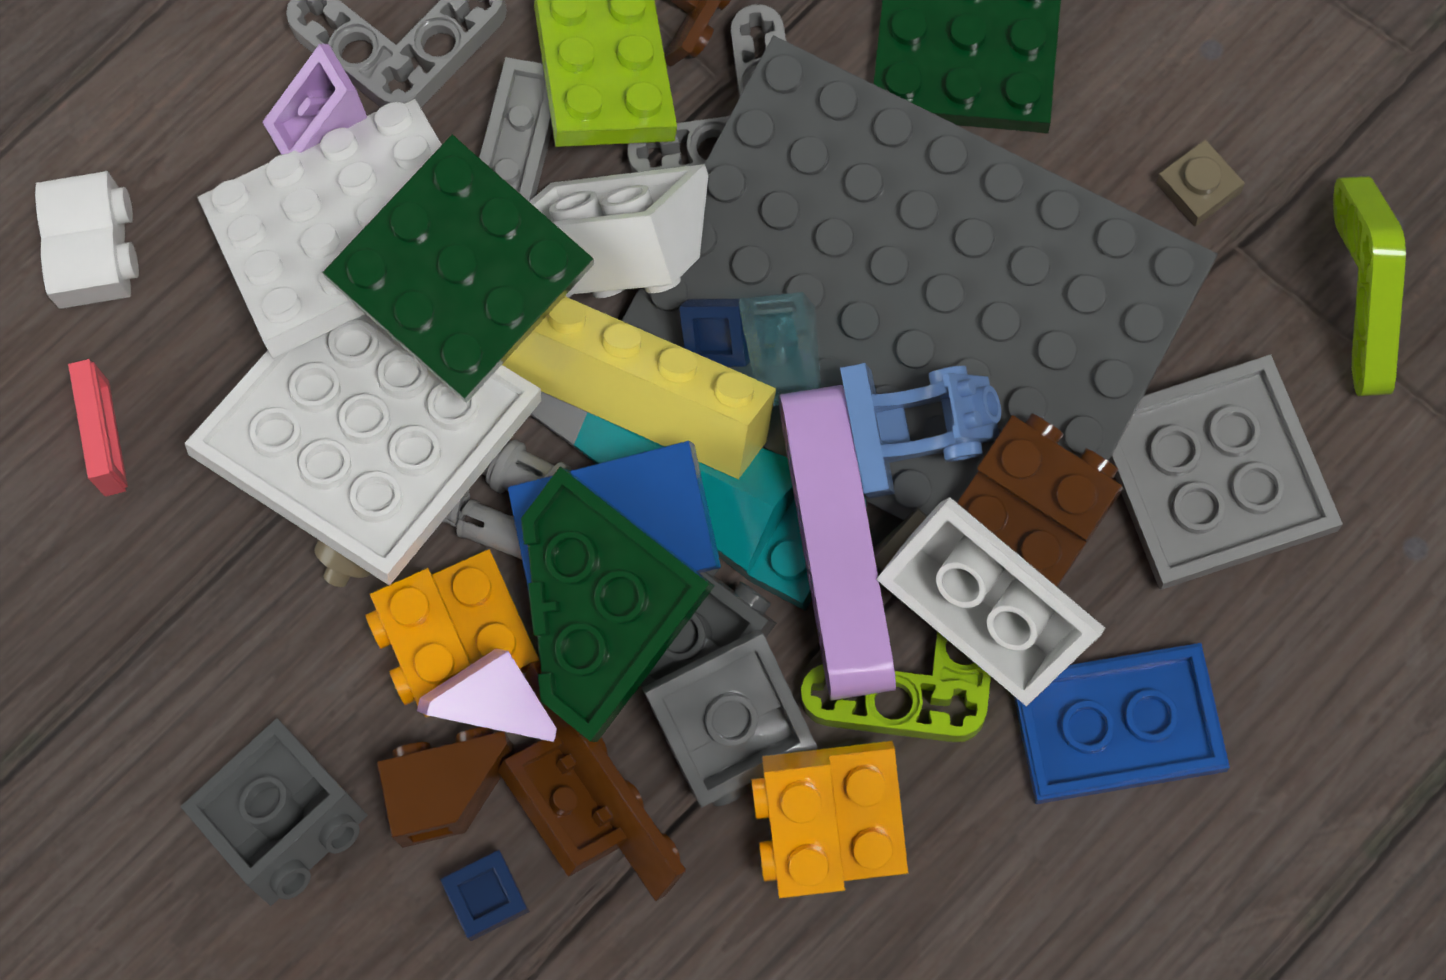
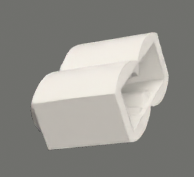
(85, 239)

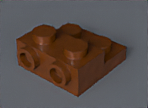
(1041, 495)

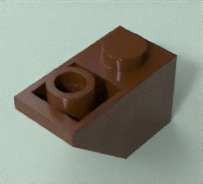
(441, 788)

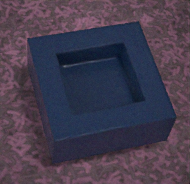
(715, 330)
(484, 895)

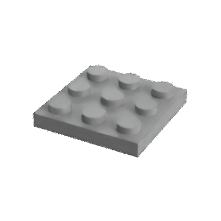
(1220, 474)

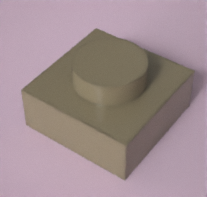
(1200, 183)

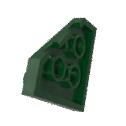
(600, 602)

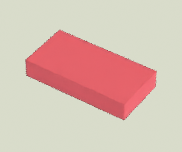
(98, 428)

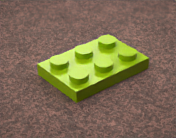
(605, 72)

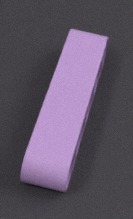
(837, 543)

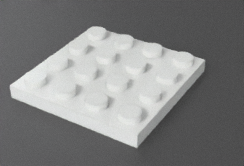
(303, 210)
(359, 441)

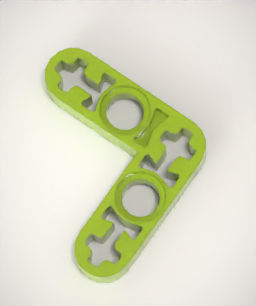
(1380, 254)
(946, 681)

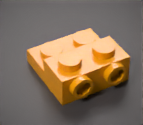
(447, 624)
(830, 817)

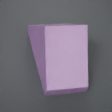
(314, 104)
(491, 696)

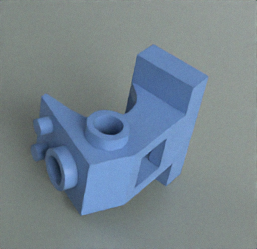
(882, 429)

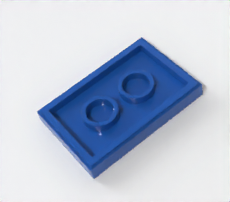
(653, 489)
(1123, 725)

